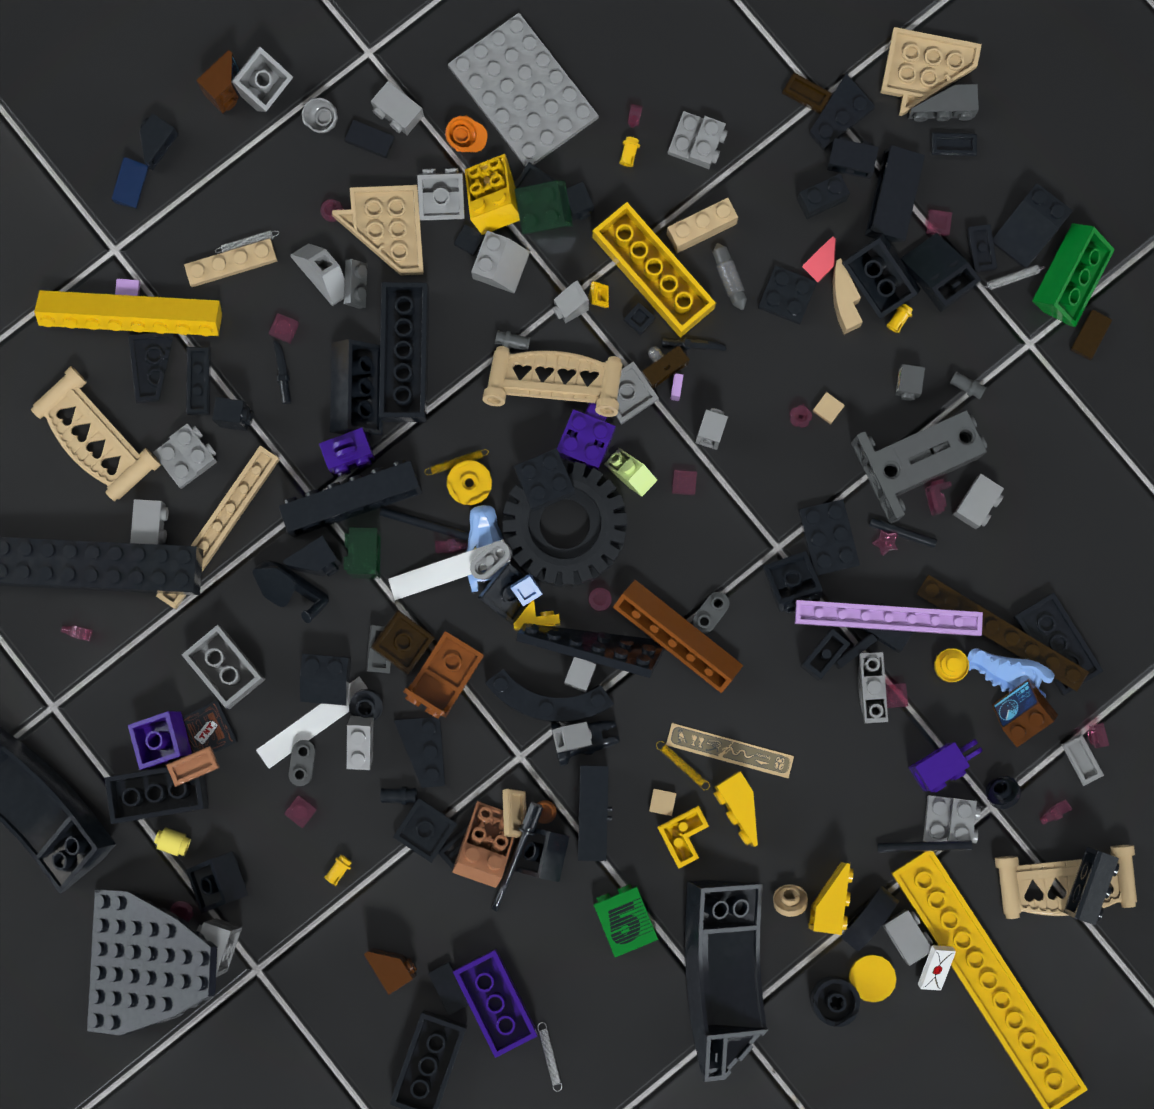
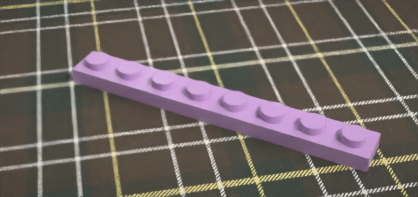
(888, 618)

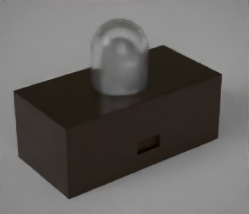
(664, 365)

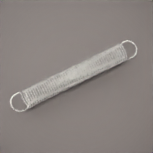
(234, 242)
(1014, 276)
(553, 1083)

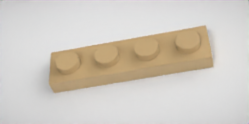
(230, 262)

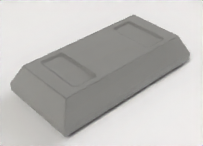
(1082, 760)

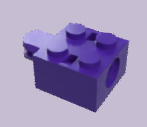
(586, 438)
(347, 452)
(943, 765)

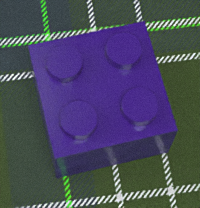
(159, 740)

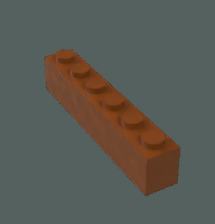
(678, 636)

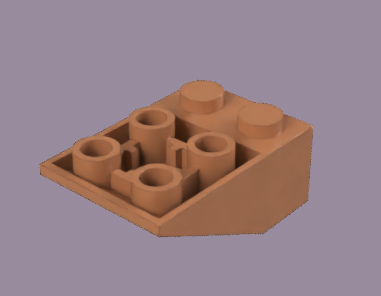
(484, 847)

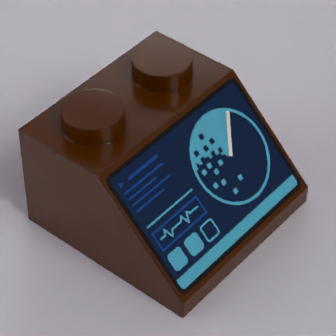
(217, 83)
(1024, 712)

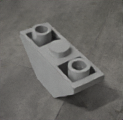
(322, 271)
(872, 687)

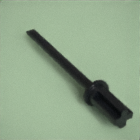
(527, 828)

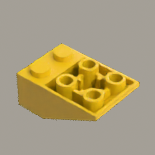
(491, 194)
(739, 800)
(829, 906)

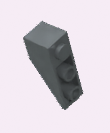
(954, 102)

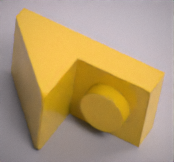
(529, 616)

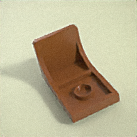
(444, 676)

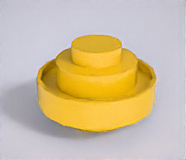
(951, 665)

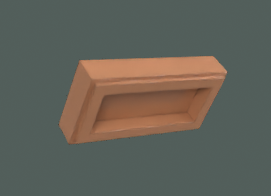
(192, 766)

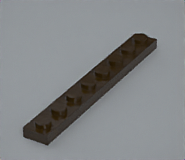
(1005, 633)

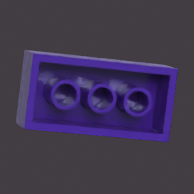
(495, 1003)

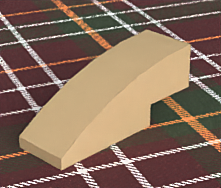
(845, 298)

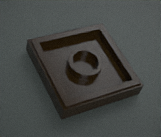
(402, 642)

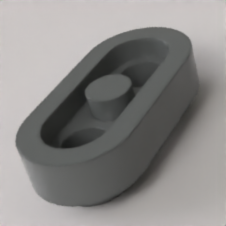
(711, 612)
(302, 763)

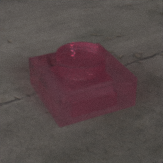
(283, 328)
(896, 695)
(1097, 735)
(300, 811)

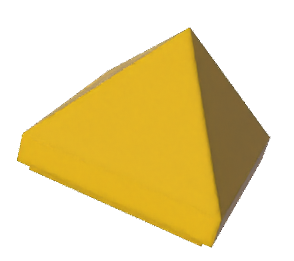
(599, 294)

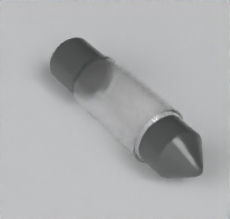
(729, 276)

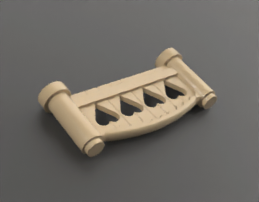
(601, 391)
(131, 466)
(1017, 878)

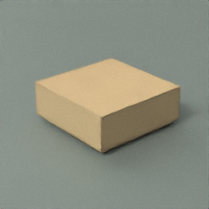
(828, 408)
(662, 802)

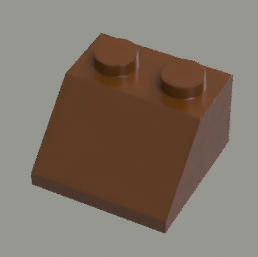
(391, 968)

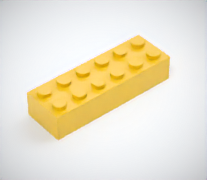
(653, 269)

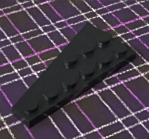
(612, 650)

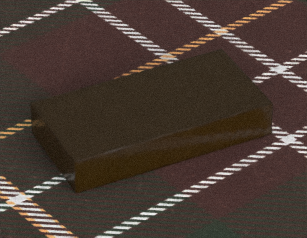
(807, 93)
(1091, 334)

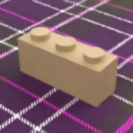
(702, 225)

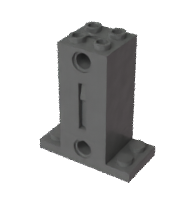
(918, 459)

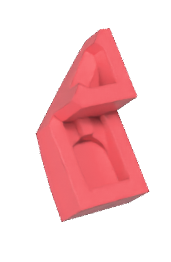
(822, 261)

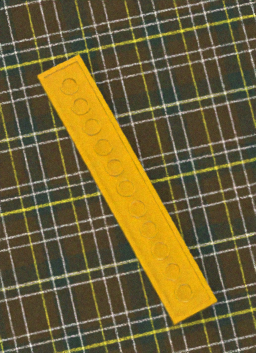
(989, 981)

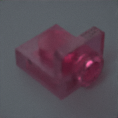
(935, 499)

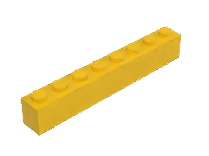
(128, 313)

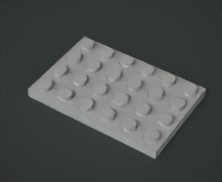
(523, 90)

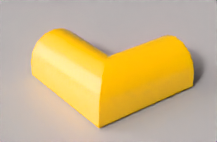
(677, 834)

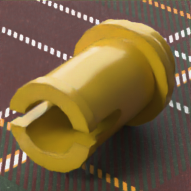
(629, 151)
(899, 318)
(338, 869)

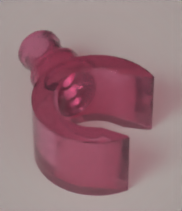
(634, 115)
(449, 546)
(77, 632)
(1056, 812)

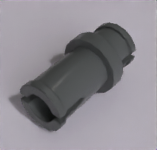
(512, 340)
(966, 384)

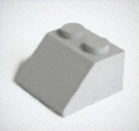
(261, 80)
(500, 262)

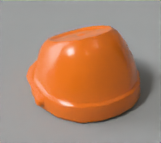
(466, 134)

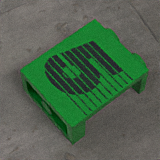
(625, 920)

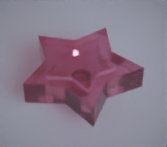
(886, 542)

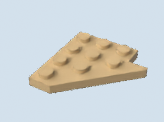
(925, 65)
(387, 224)

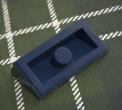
(129, 183)

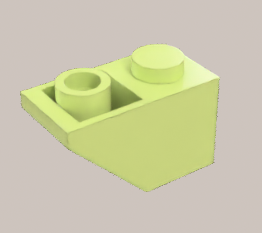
(631, 472)

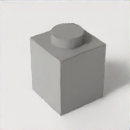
(572, 737)

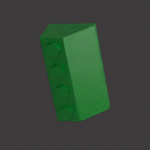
(1074, 274)

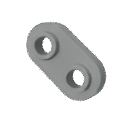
(491, 560)

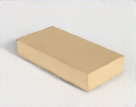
(513, 811)

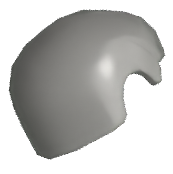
(319, 115)

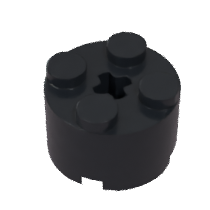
(848, 1003)

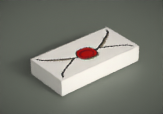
(936, 967)

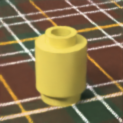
(172, 842)

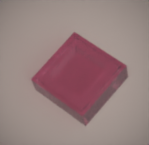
(939, 222)
(684, 482)

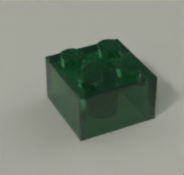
(543, 207)
(363, 553)

